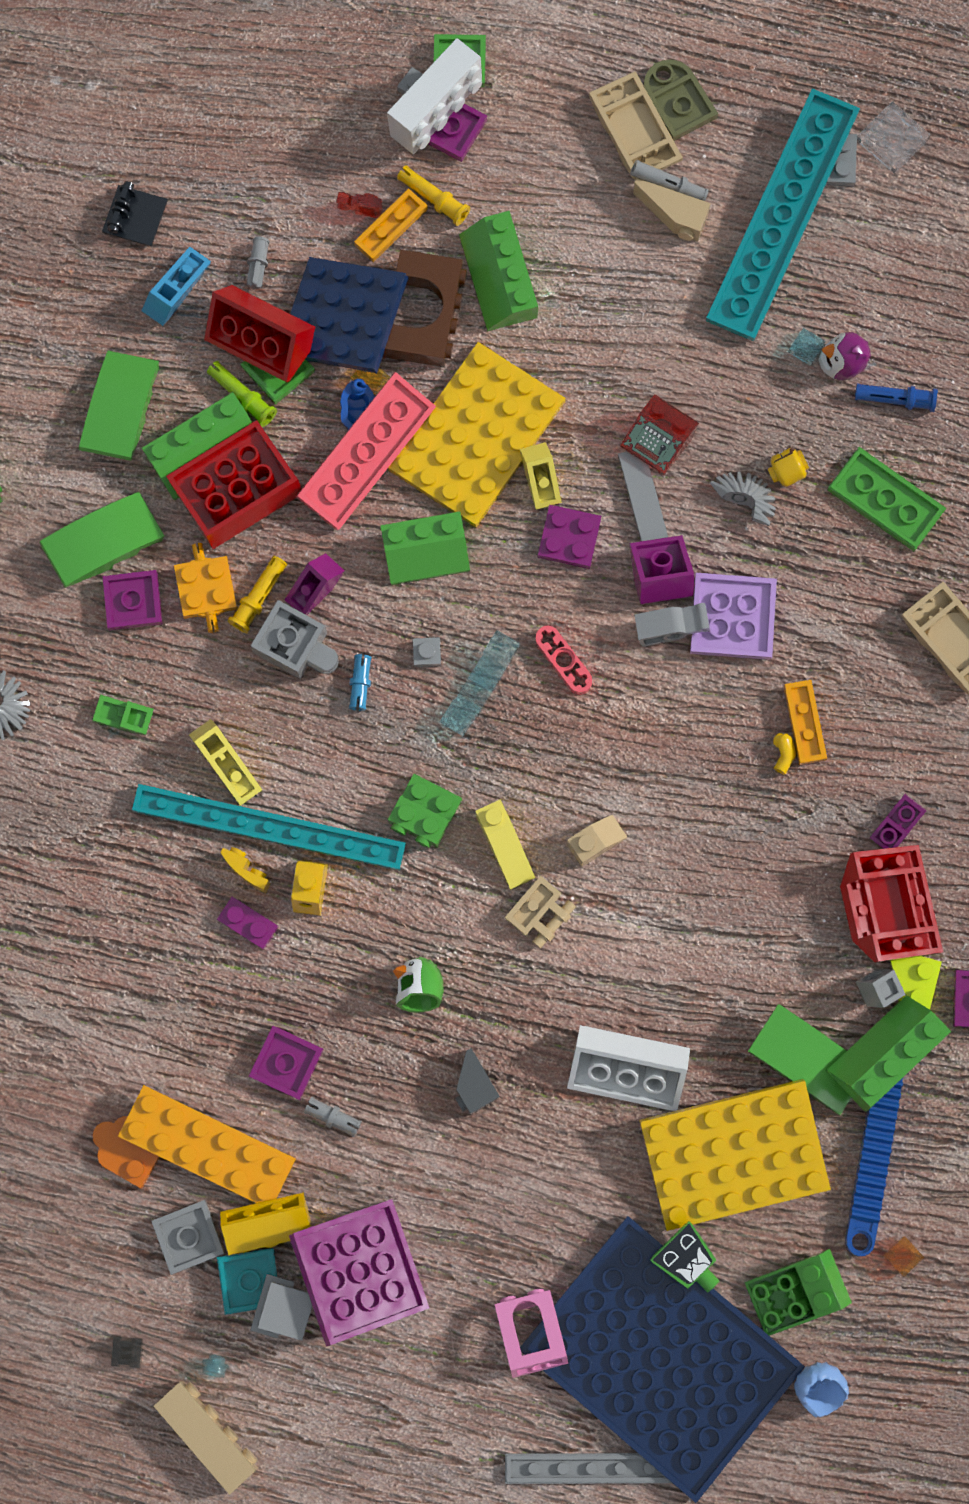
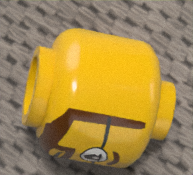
(788, 467)

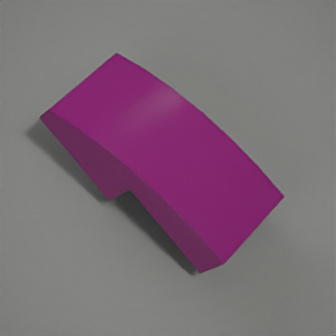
(898, 823)

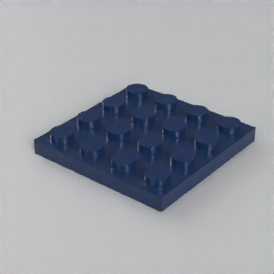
(350, 311)

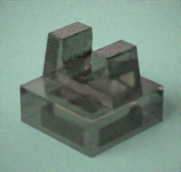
(127, 1352)

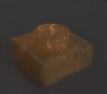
(903, 1256)

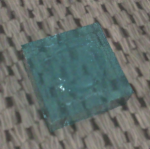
(806, 346)

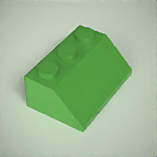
(425, 548)

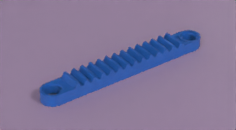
(872, 1170)

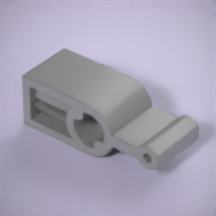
(671, 624)

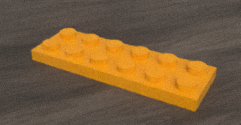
(206, 1146)

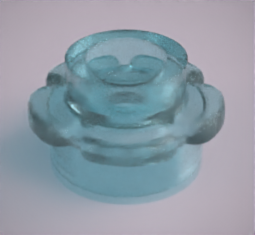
(215, 1366)

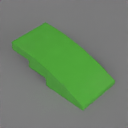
(119, 405)
(101, 539)
(800, 1053)

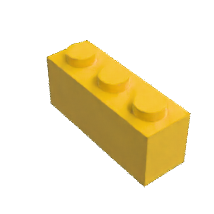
(264, 1223)

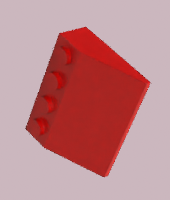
(235, 484)

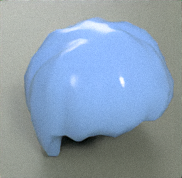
(821, 1389)

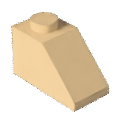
(596, 840)

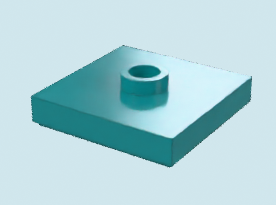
(243, 1278)

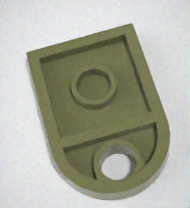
(679, 99)

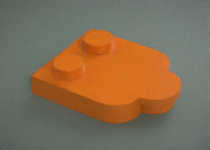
(122, 1156)

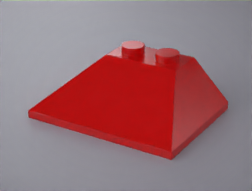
(890, 904)

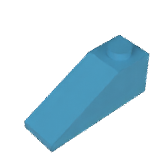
(175, 286)

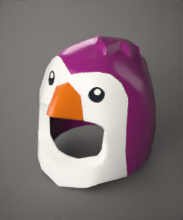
(847, 354)

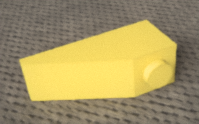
(225, 762)
(504, 844)

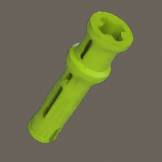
(249, 400)

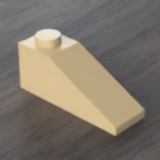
(678, 211)

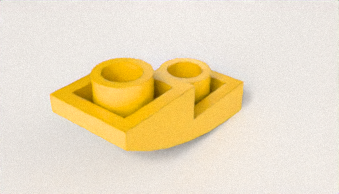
(240, 864)

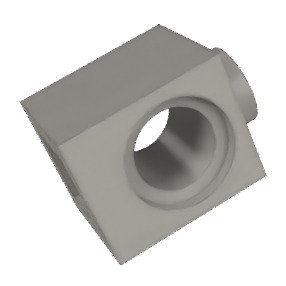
(880, 988)

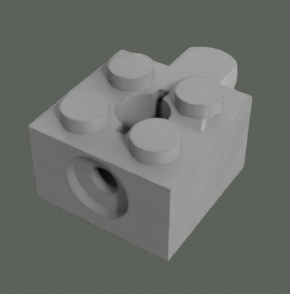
(294, 642)

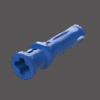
(909, 397)

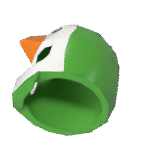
(419, 985)

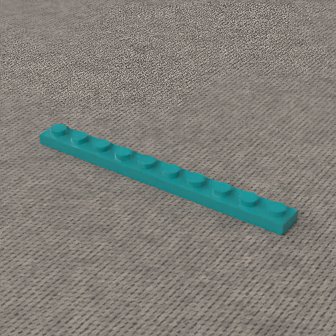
(269, 827)

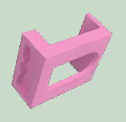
(536, 1361)

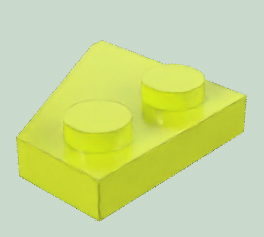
(917, 977)

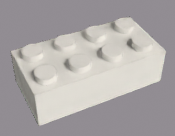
(435, 96)

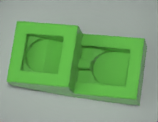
(122, 715)

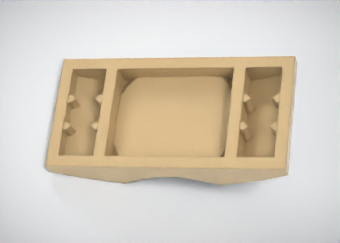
(634, 124)
(943, 629)

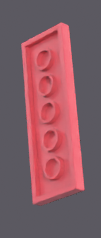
(366, 451)

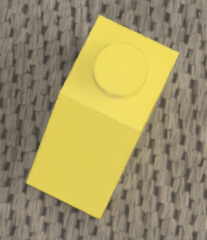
(541, 475)

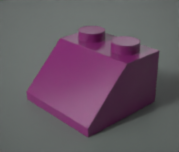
(662, 569)

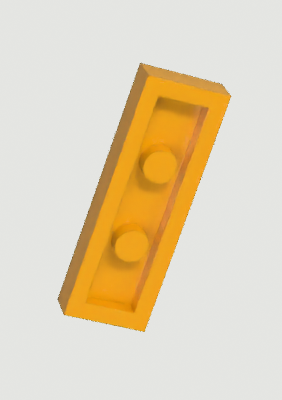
(390, 225)
(805, 722)

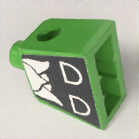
(687, 1258)

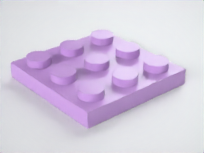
(738, 616)

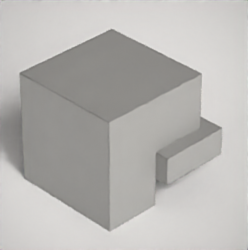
(282, 1309)

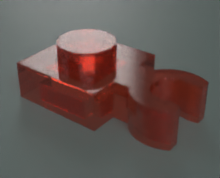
(364, 204)

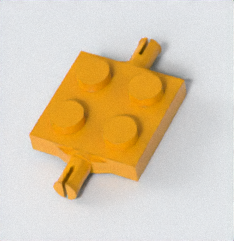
(205, 587)

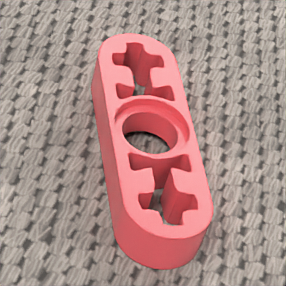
(581, 671)

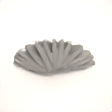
(747, 494)
(11, 707)

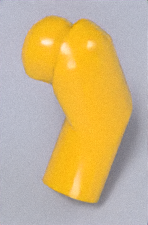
(787, 751)

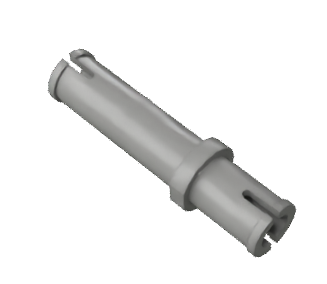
(667, 180)

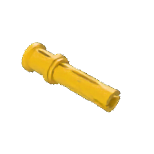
(442, 201)
(252, 603)

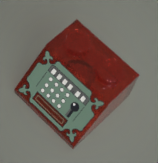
(659, 434)

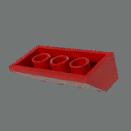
(258, 332)

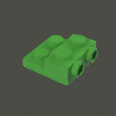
(424, 811)

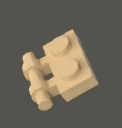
(533, 907)

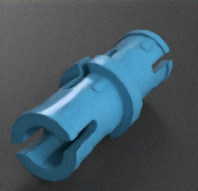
(360, 682)

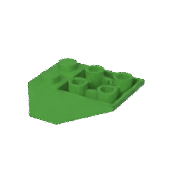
(798, 1293)

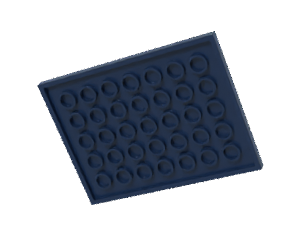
(664, 1361)

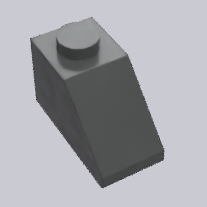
(474, 1086)

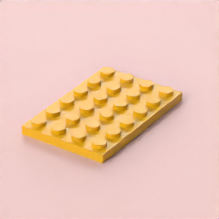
(476, 434)
(735, 1154)

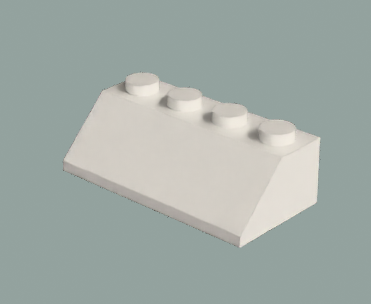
(628, 1068)

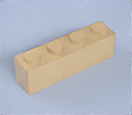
(206, 1436)

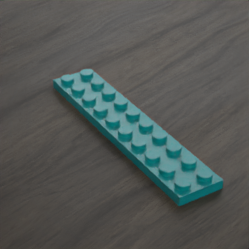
(782, 215)

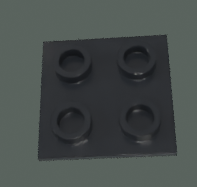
(134, 215)

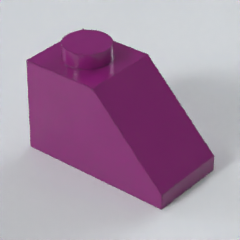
(314, 584)

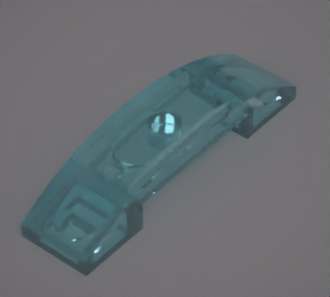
(480, 683)

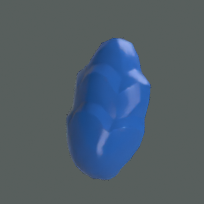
(354, 401)

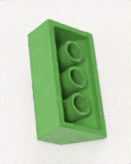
(499, 272)
(195, 437)
(888, 1052)

